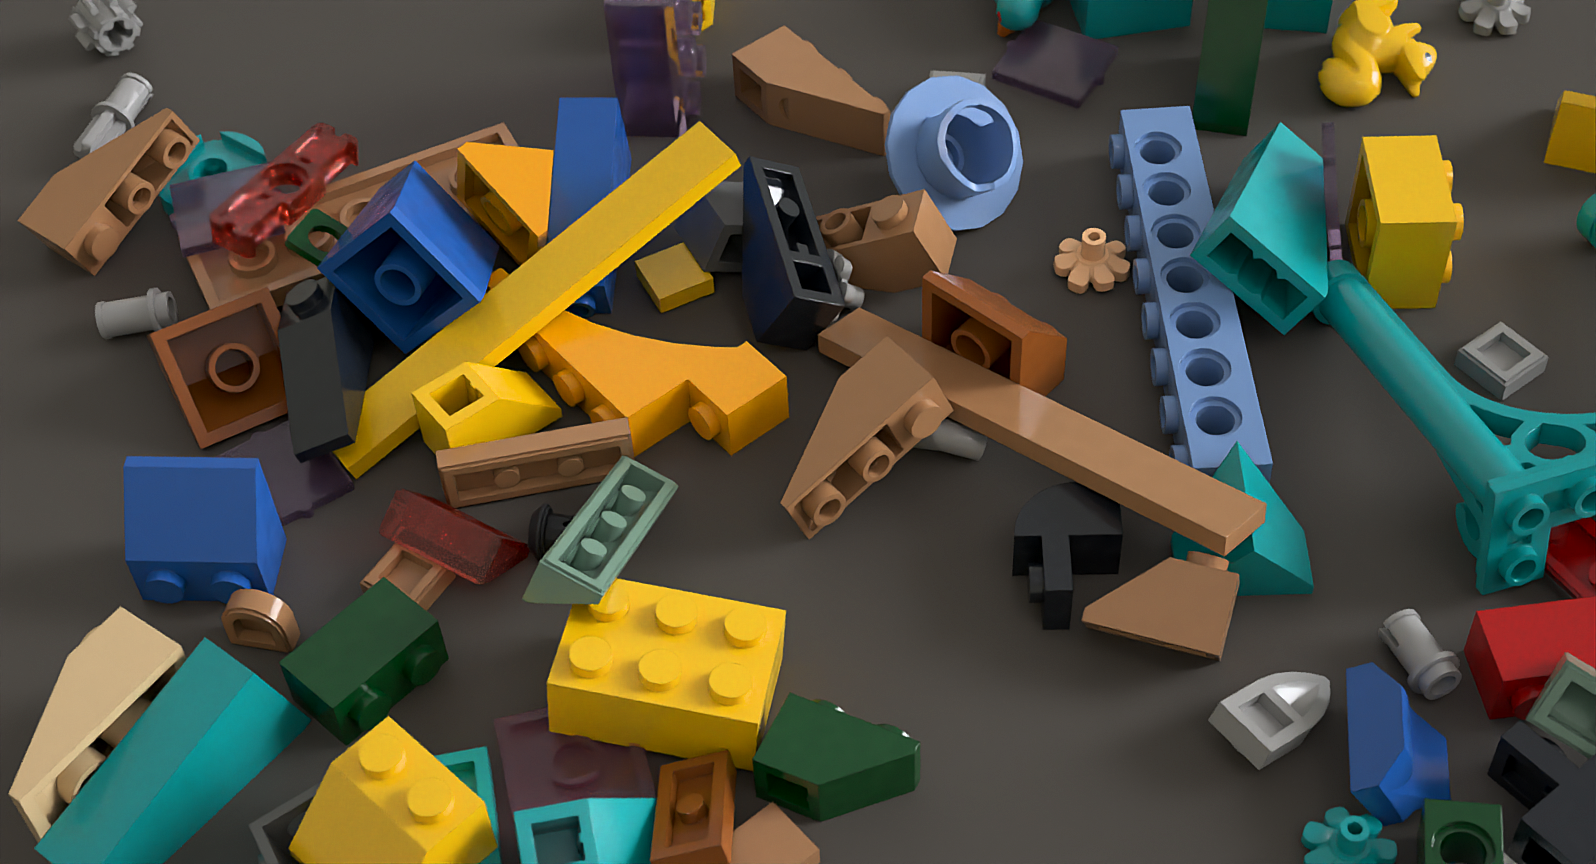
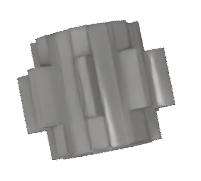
(106, 24)

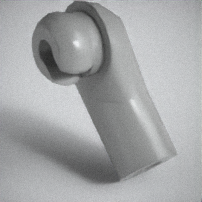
(955, 439)

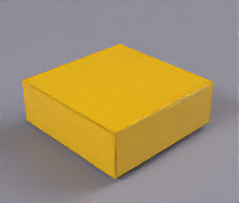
(673, 277)

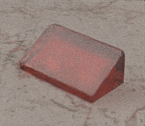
(450, 537)

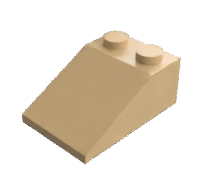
(91, 709)

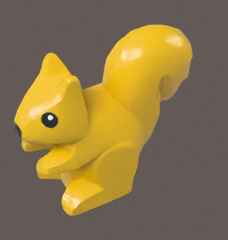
(1369, 46)

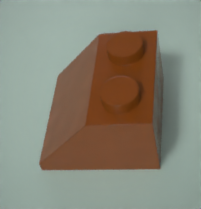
(992, 332)
(225, 367)

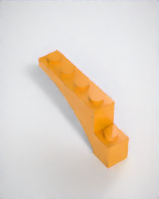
(658, 383)

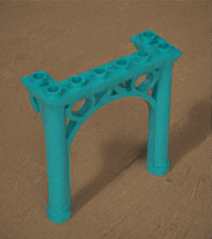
(1505, 489)

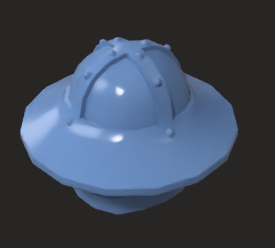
(956, 147)

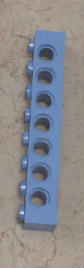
(1187, 309)

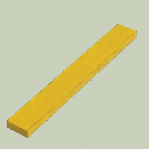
(544, 286)

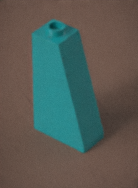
(1272, 231)
(176, 764)

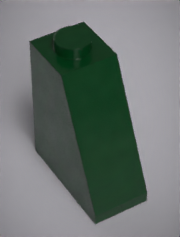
(1229, 65)

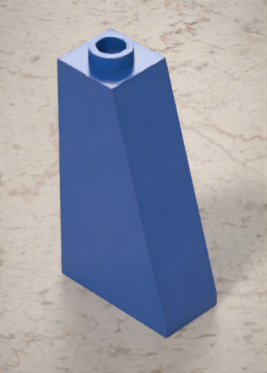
(588, 165)

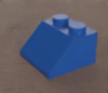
(200, 528)

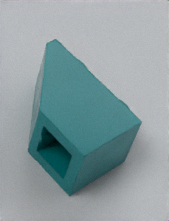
(587, 832)

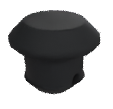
(545, 529)

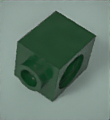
(1460, 833)

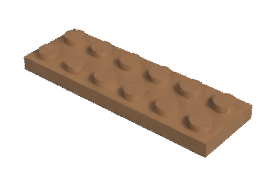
(228, 276)

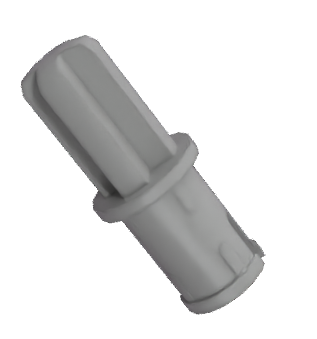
(114, 114)

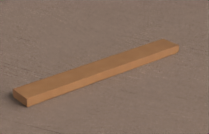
(1065, 439)

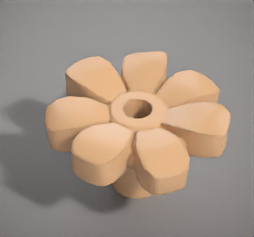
(1092, 262)

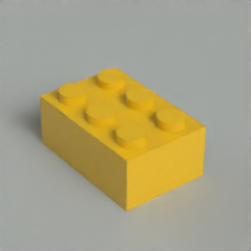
(667, 672)

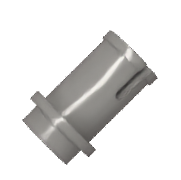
(136, 314)
(1428, 665)

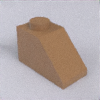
(1172, 606)

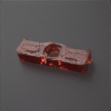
(257, 211)

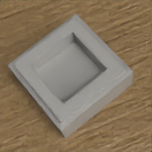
(1501, 361)

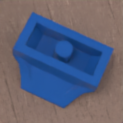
(1392, 750)

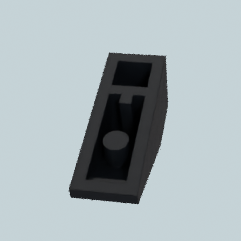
(784, 258)
(324, 365)

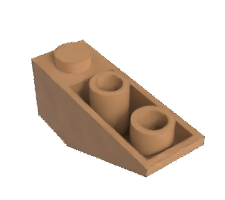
(807, 94)
(104, 194)
(890, 241)
(866, 427)

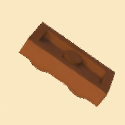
(695, 811)

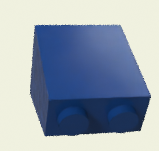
(412, 259)

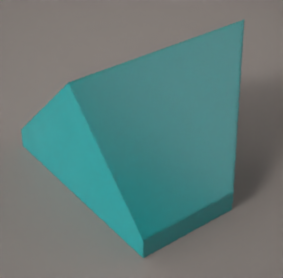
(1276, 553)

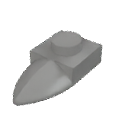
(1272, 714)

